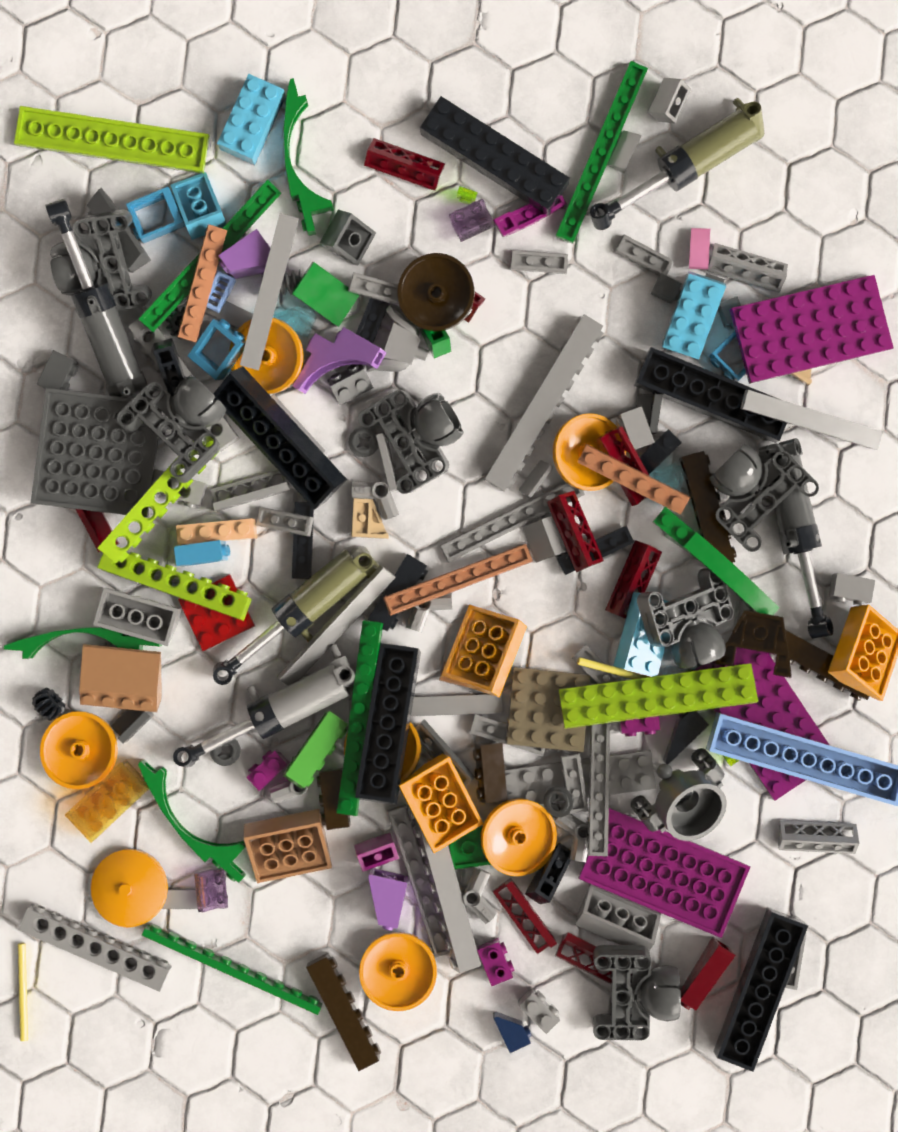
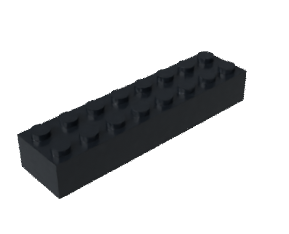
(494, 155)
(704, 393)
(279, 437)
(388, 724)
(760, 989)

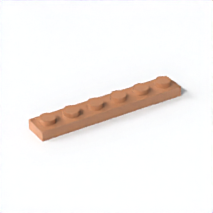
(201, 283)
(633, 479)

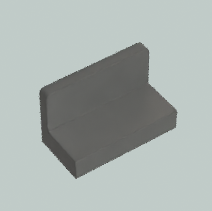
(651, 406)
(130, 723)

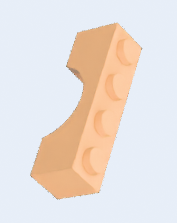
(214, 531)

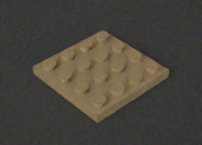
(537, 711)

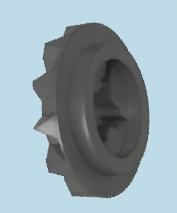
(364, 432)
(224, 759)
(554, 808)

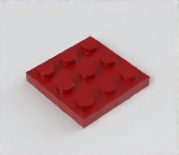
(212, 626)

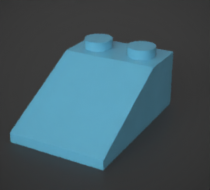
(198, 204)

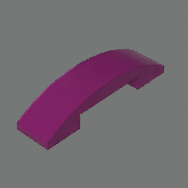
(523, 217)

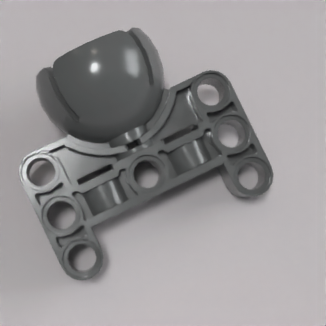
(97, 247)
(186, 412)
(426, 428)
(741, 479)
(694, 632)
(648, 994)

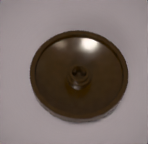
(436, 292)

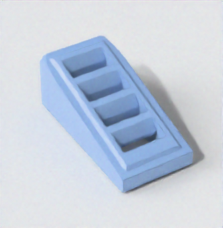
(227, 279)

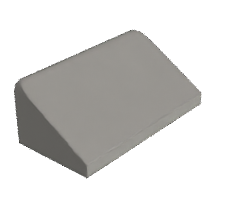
(624, 151)
(535, 478)

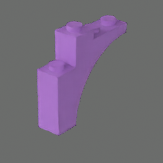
(325, 356)

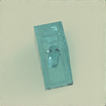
(299, 319)
(671, 476)

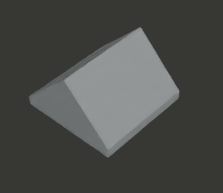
(544, 539)

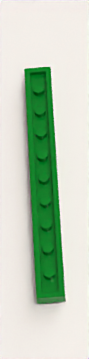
(601, 152)
(236, 228)
(361, 699)
(226, 966)

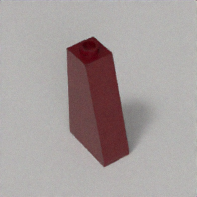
(706, 973)

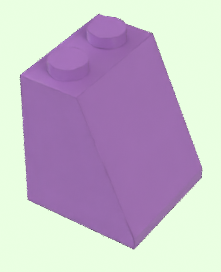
(246, 256)
(388, 896)

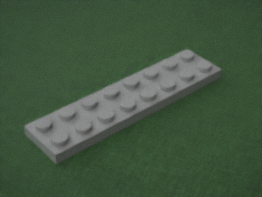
(626, 774)

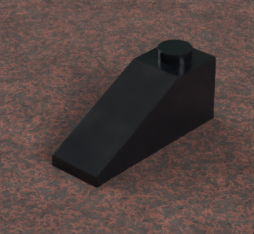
(169, 364)
(659, 451)
(686, 729)
(549, 876)

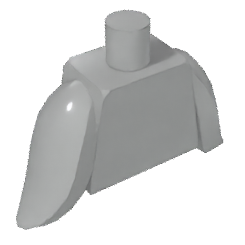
(401, 344)

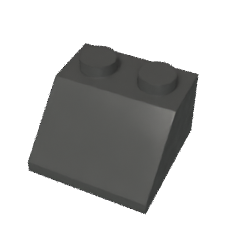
(348, 237)

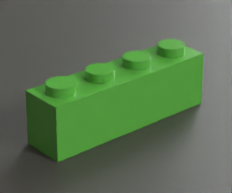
(315, 749)

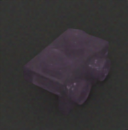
(471, 220)
(211, 890)

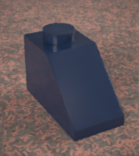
(512, 1031)

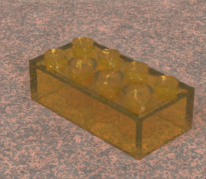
(108, 801)

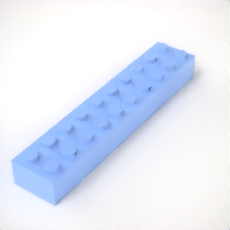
(804, 758)

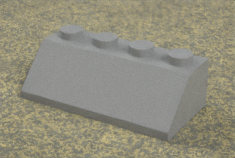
(137, 616)
(617, 918)

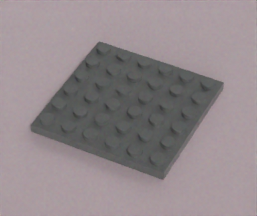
(89, 457)

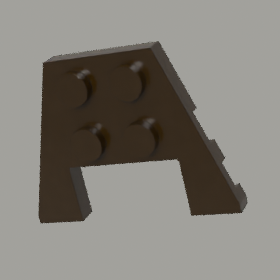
(761, 634)

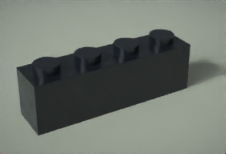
(406, 576)

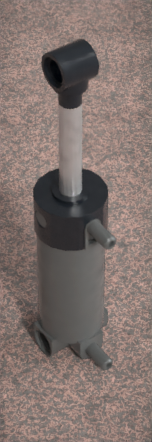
(100, 317)
(799, 532)

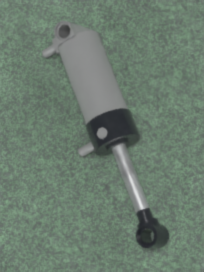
(283, 708)

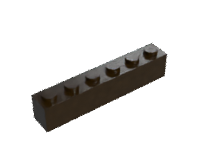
(706, 502)
(817, 661)
(343, 1011)

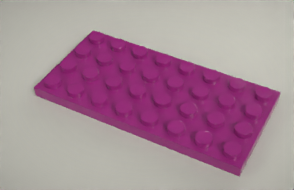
(811, 329)
(776, 708)
(667, 874)

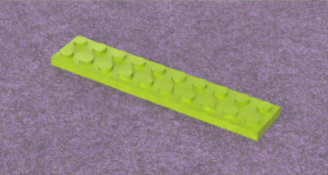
(111, 139)
(658, 696)

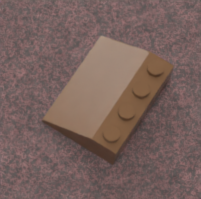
(120, 678)
(287, 846)

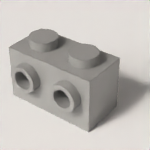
(669, 100)
(636, 427)
(851, 588)
(536, 1007)

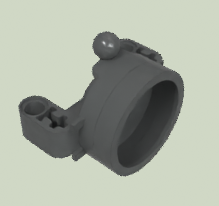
(697, 815)

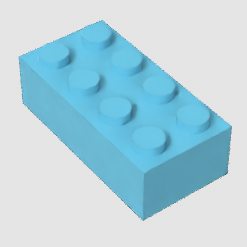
(251, 119)
(693, 315)
(634, 649)

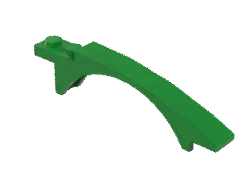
(309, 203)
(709, 556)
(31, 645)
(221, 853)

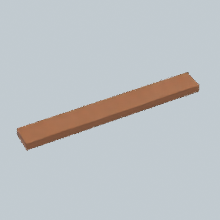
(457, 579)

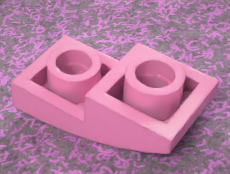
(699, 248)

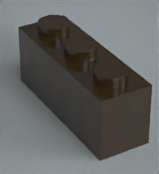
(490, 772)
(330, 784)

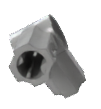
(367, 490)
(419, 615)
(284, 791)
(579, 844)
(477, 885)

